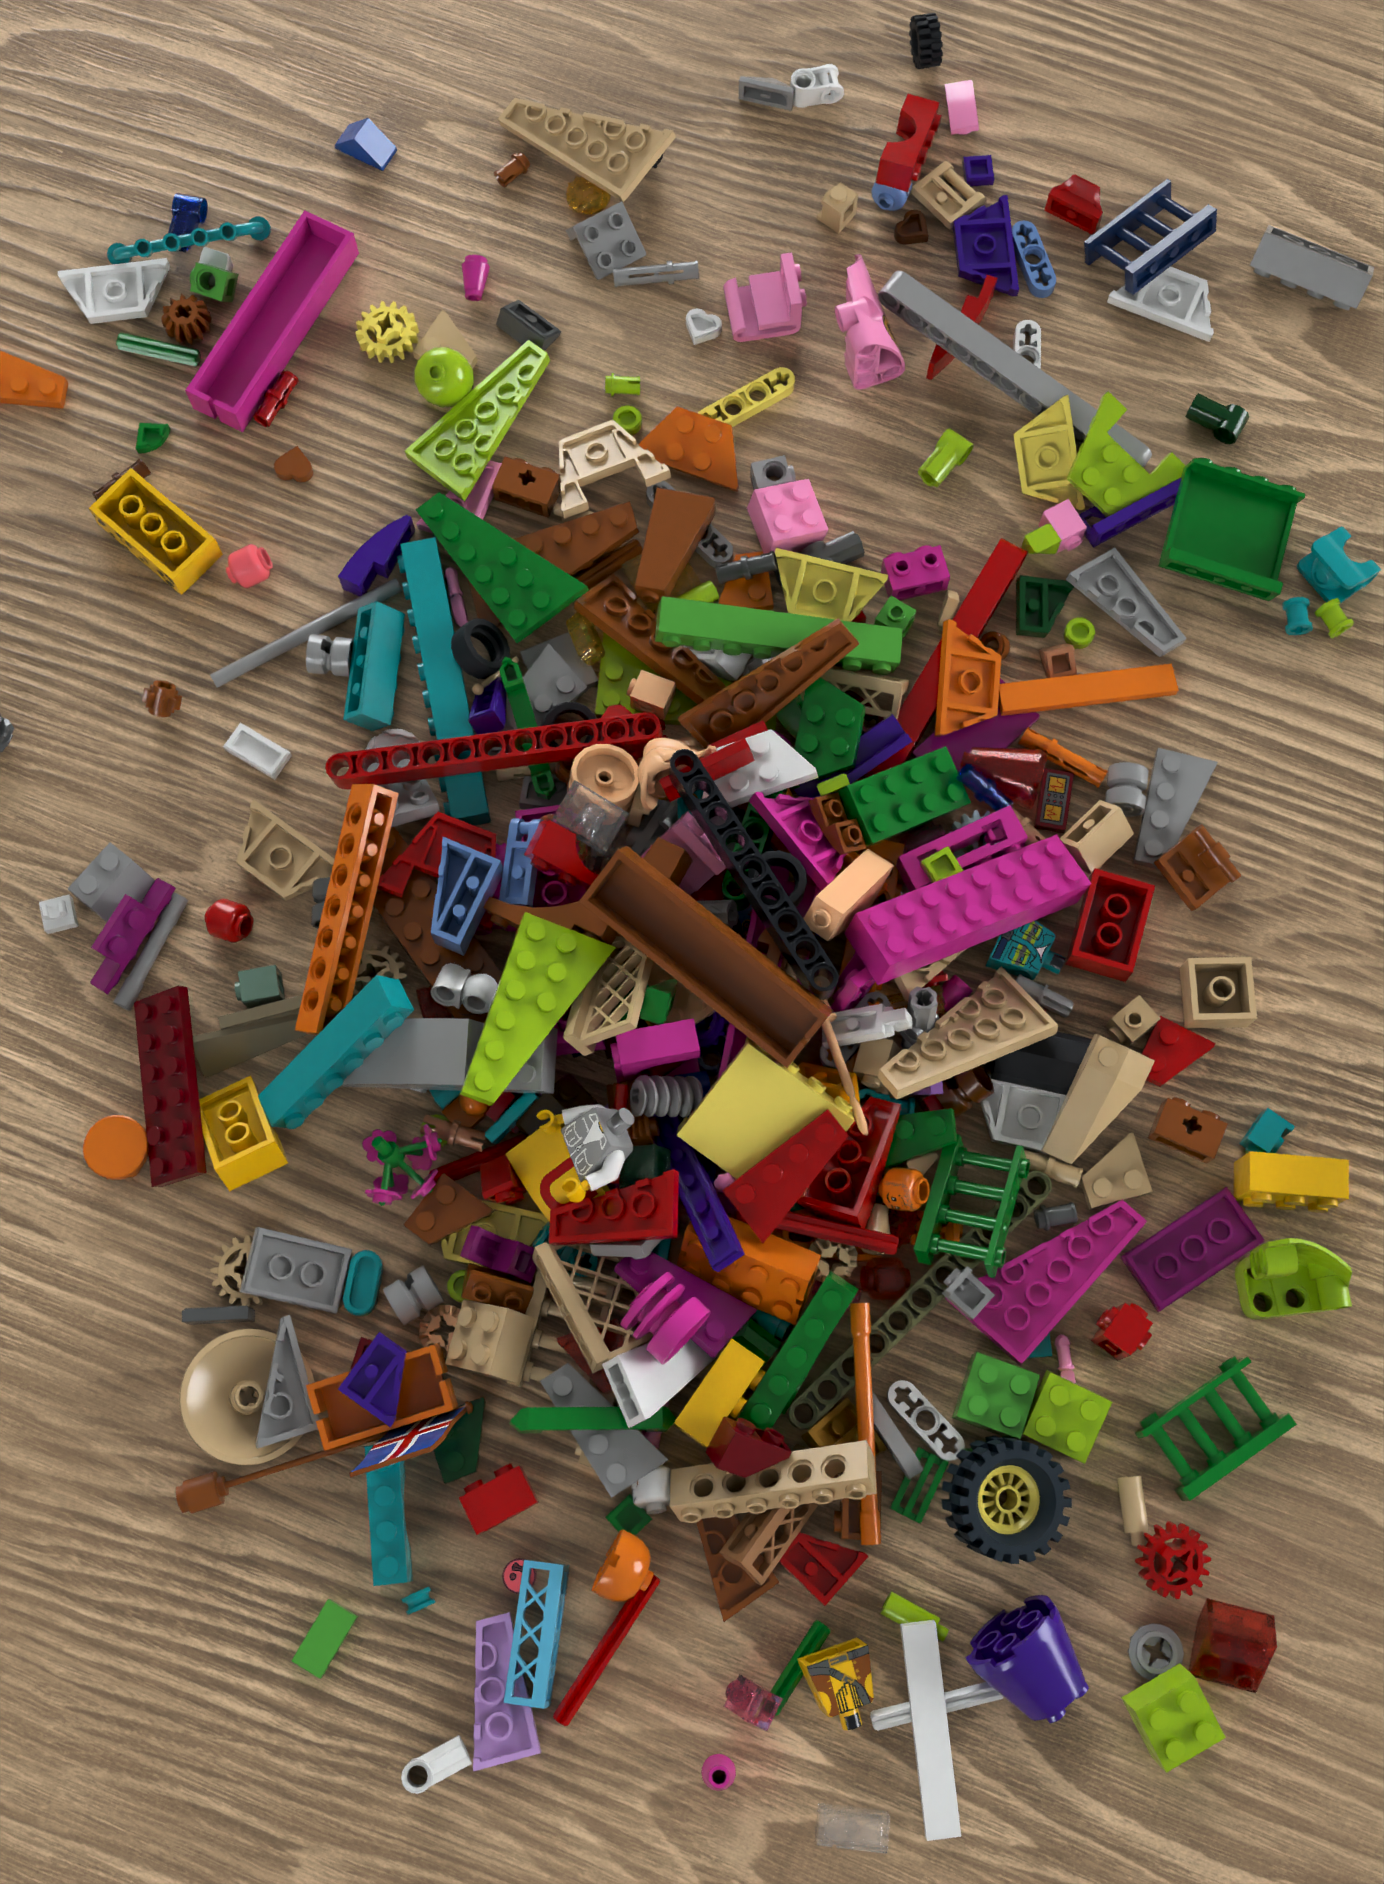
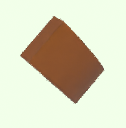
(841, 833)

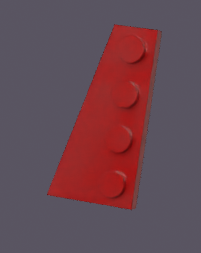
(625, 1214)

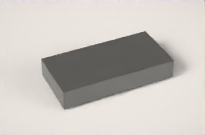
(217, 1315)

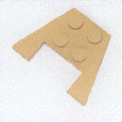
(599, 454)

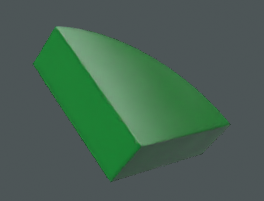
(151, 436)

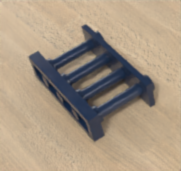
(1155, 257)

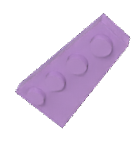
(500, 1729)

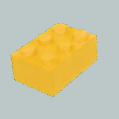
(1291, 1181)
(720, 1393)

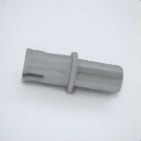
(1046, 997)

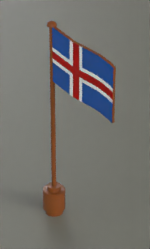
(393, 1447)

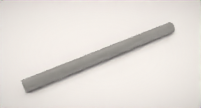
(303, 633)

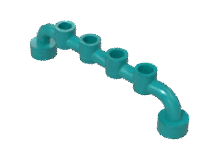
(257, 228)

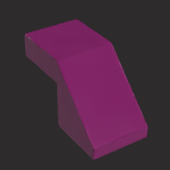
(499, 1254)

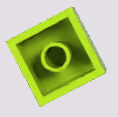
(1066, 1416)
(1173, 1717)

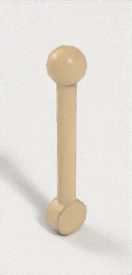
(479, 688)

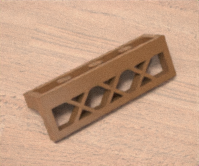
(757, 1535)

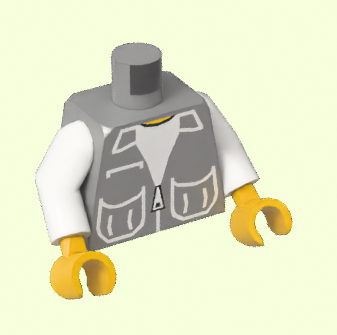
(596, 1143)

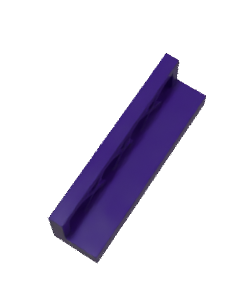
(1128, 516)
(874, 748)

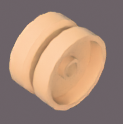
(607, 772)

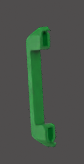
(524, 718)
(585, 1418)

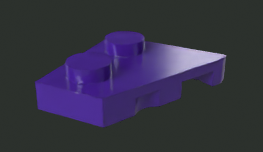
(377, 1379)

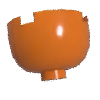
(624, 1569)

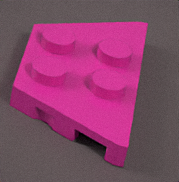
(800, 833)

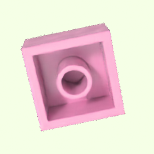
(787, 516)

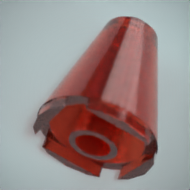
(1012, 769)

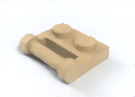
(942, 199)

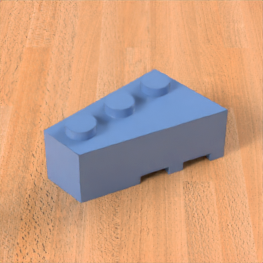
(462, 891)

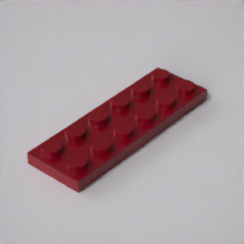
(170, 1087)

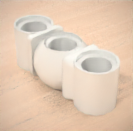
(458, 987)

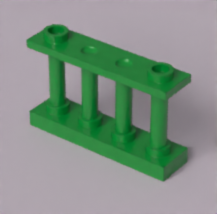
(939, 1211)
(1218, 1462)

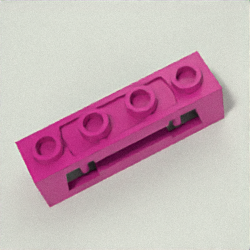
(1007, 830)

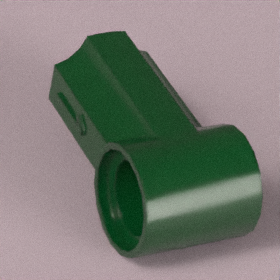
(1223, 420)

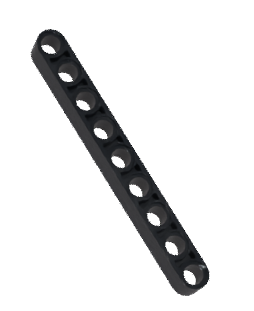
(757, 887)

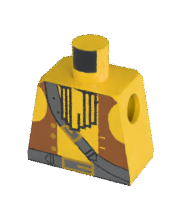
(840, 1680)

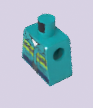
(1026, 951)

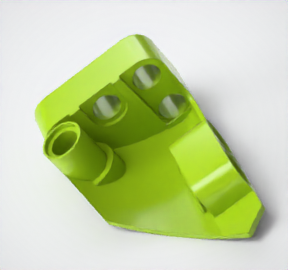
(1293, 1267)

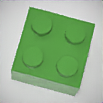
(996, 1396)

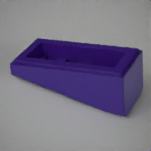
(489, 709)

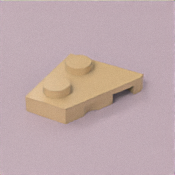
(445, 334)

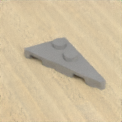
(286, 1400)

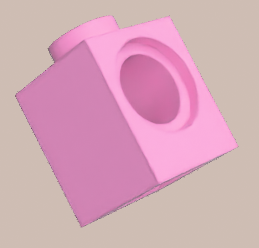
(1066, 524)

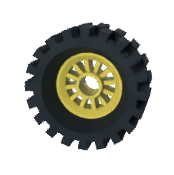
(1041, 1506)

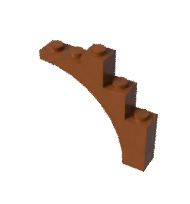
(663, 855)

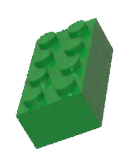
(904, 796)

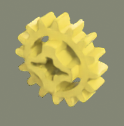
(386, 330)

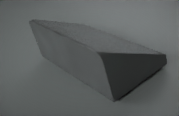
(526, 324)

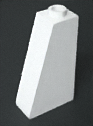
(645, 1384)

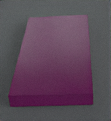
(992, 733)
(1192, 1249)

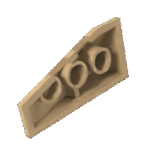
(1100, 1091)

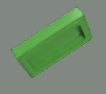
(324, 1638)

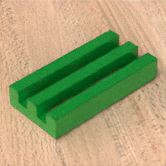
(931, 1458)

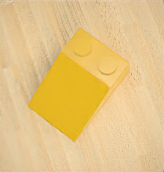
(240, 1134)

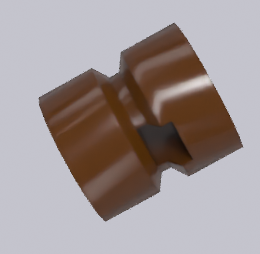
(964, 1089)

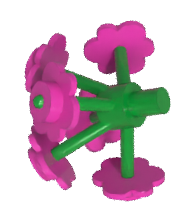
(382, 1147)

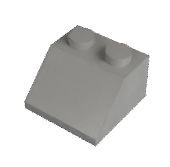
(108, 880)

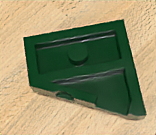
(1039, 604)

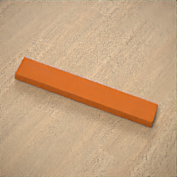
(1087, 689)

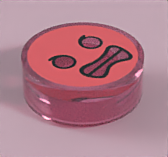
(513, 1573)

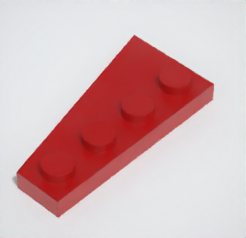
(779, 1179)

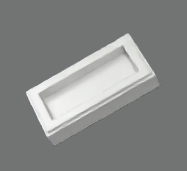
(257, 751)

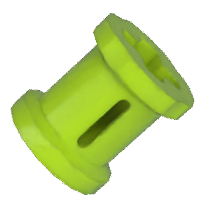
(1334, 618)

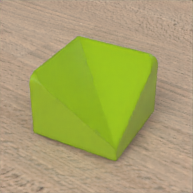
(1042, 541)

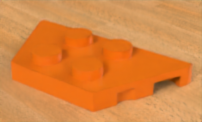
(695, 447)
(966, 681)

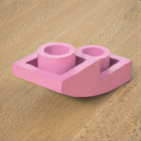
(961, 107)

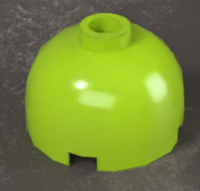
(443, 376)

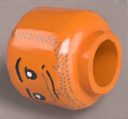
(904, 1189)

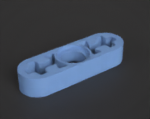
(1031, 271)

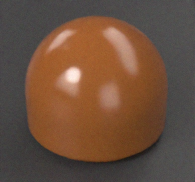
(1004, 644)

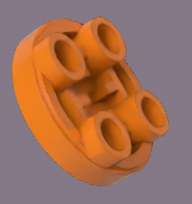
(116, 1147)

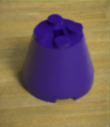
(1029, 1659)

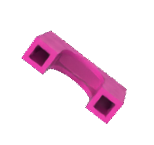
(656, 1046)

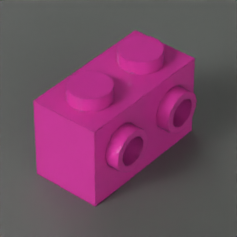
(915, 572)

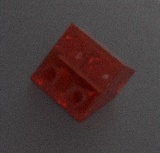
(1232, 1645)

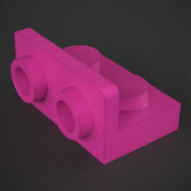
(853, 984)

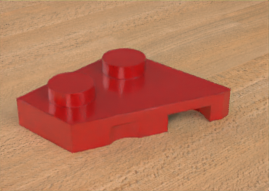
(1173, 1050)
(821, 1565)

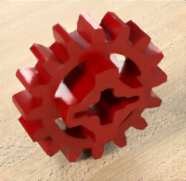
(1158, 1564)

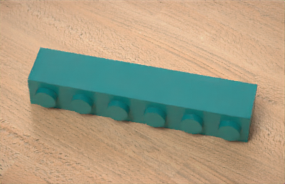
(336, 1052)

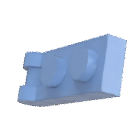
(518, 874)

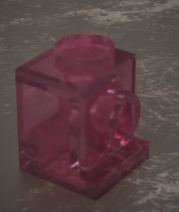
(745, 1698)

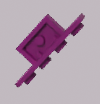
(126, 931)

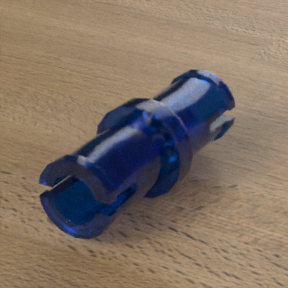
(983, 788)

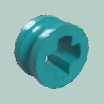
(418, 1600)

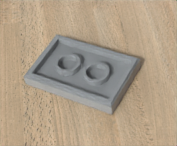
(295, 1270)

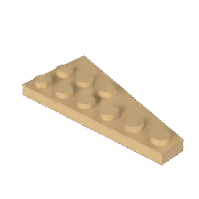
(591, 145)
(973, 1032)

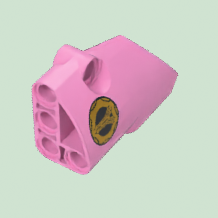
(870, 344)

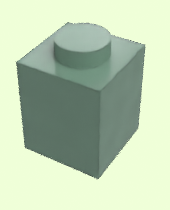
(259, 986)

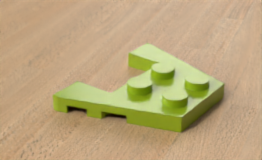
(1108, 472)

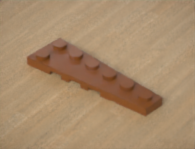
(617, 613)
(768, 687)

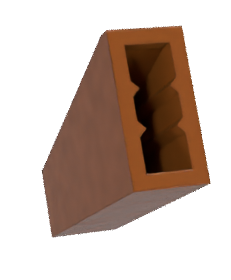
(672, 536)

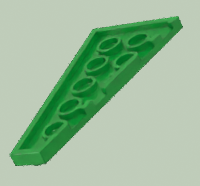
(508, 576)

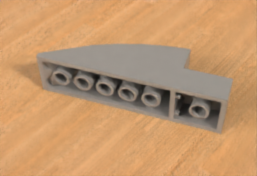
(438, 1056)

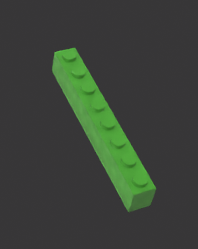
(768, 633)

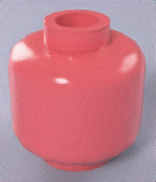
(249, 566)

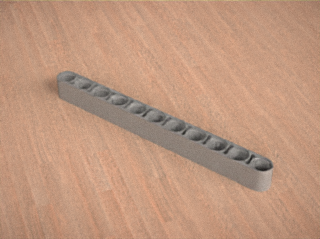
(993, 358)

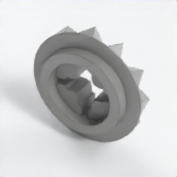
(1150, 1635)

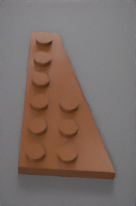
(574, 544)

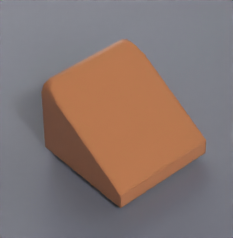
(1058, 660)

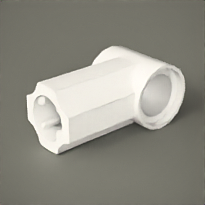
(438, 1763)

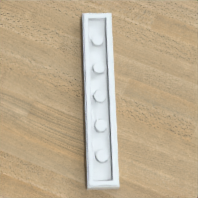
(930, 1730)

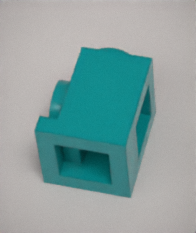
(1266, 1133)

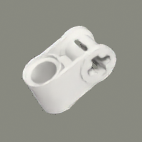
(814, 85)

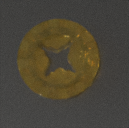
(592, 203)

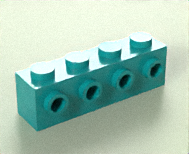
(374, 666)

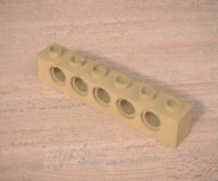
(820, 1464)

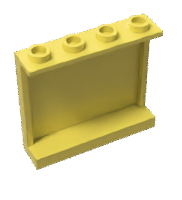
(756, 1110)

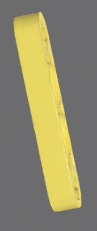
(748, 406)

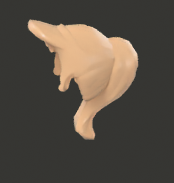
(656, 766)

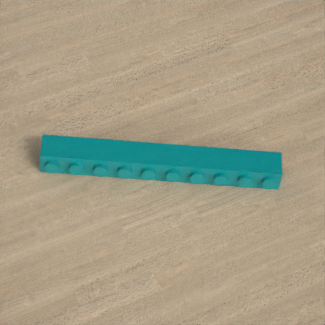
(441, 671)

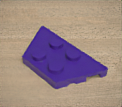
(987, 246)

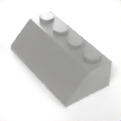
(1312, 267)

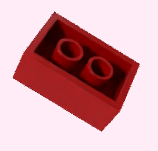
(1110, 925)

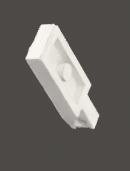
(868, 1024)

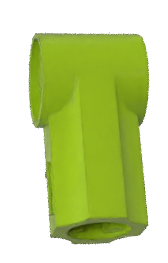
(949, 451)

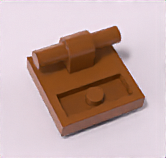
(1197, 867)

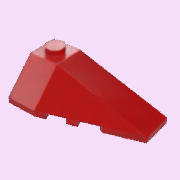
(850, 1179)

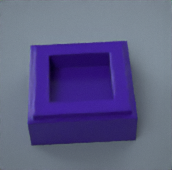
(978, 170)

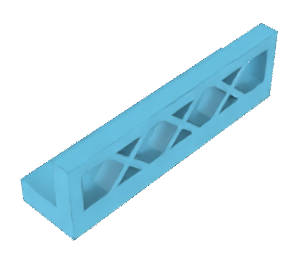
(549, 1637)

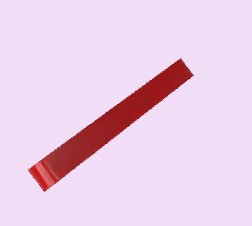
(971, 619)
(481, 744)

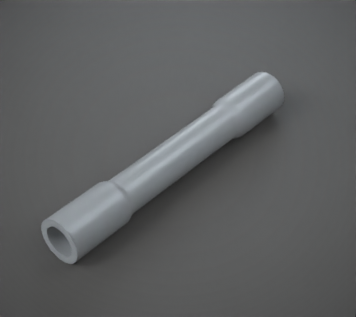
(134, 982)

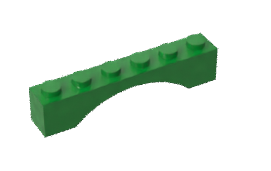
(799, 1352)

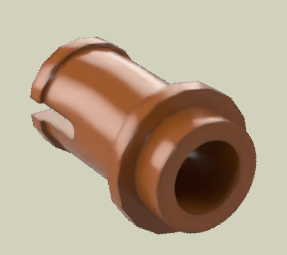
(512, 169)

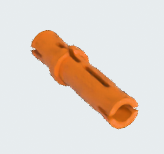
(1064, 757)

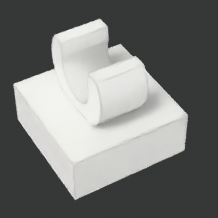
(58, 914)

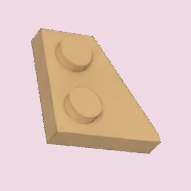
(1116, 1176)

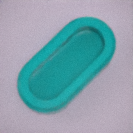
(363, 1283)

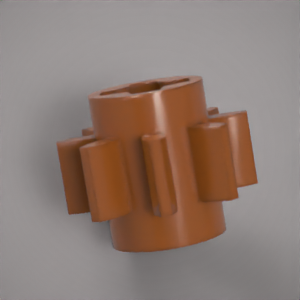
(162, 698)

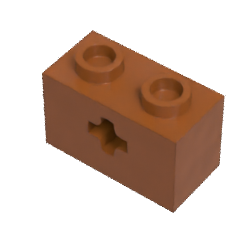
(526, 486)
(1170, 1129)

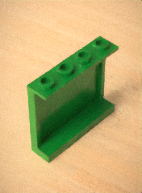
(1230, 528)

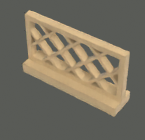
(593, 1006)
(573, 1309)

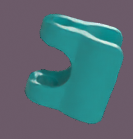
(1331, 570)

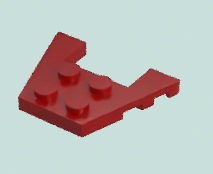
(426, 852)

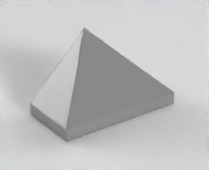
(766, 92)

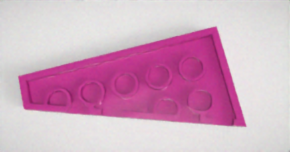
(1049, 1279)

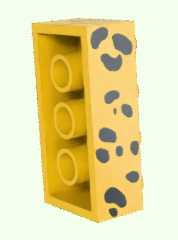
(156, 531)

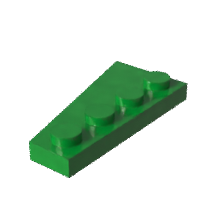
(921, 1134)

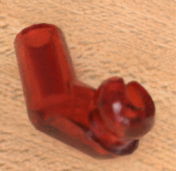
(429, 1007)

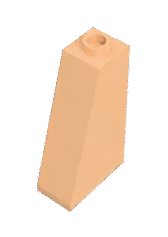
(847, 895)

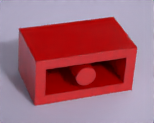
(498, 1499)

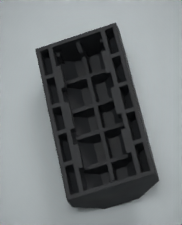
(1045, 1064)

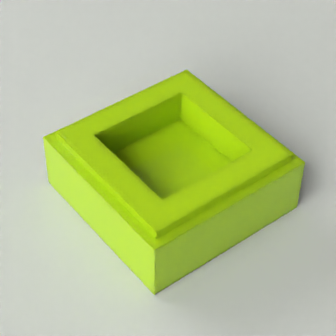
(833, 784)
(940, 865)

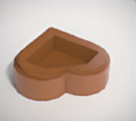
(293, 466)

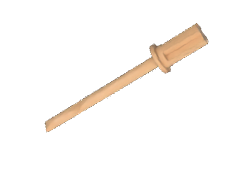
(842, 1070)

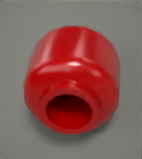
(228, 920)

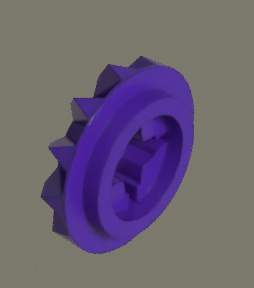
(710, 1036)

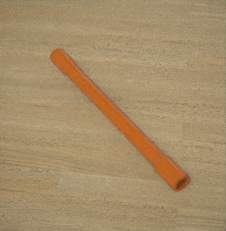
(861, 1330)

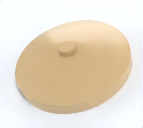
(226, 1394)

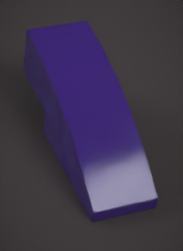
(376, 556)

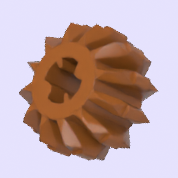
(186, 319)

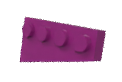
(727, 1312)

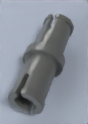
(746, 567)

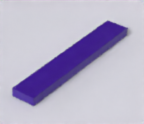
(700, 1197)

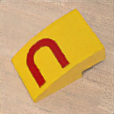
(543, 1165)

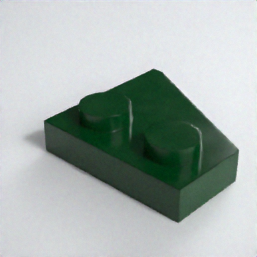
(460, 1449)

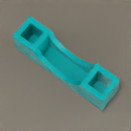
(387, 1524)

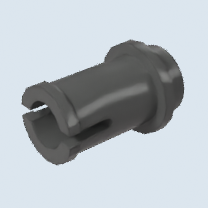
(1055, 1215)

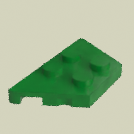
(829, 729)

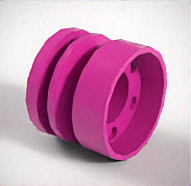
(665, 1317)

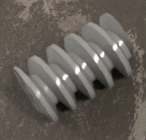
(665, 1095)

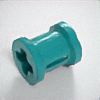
(1297, 616)

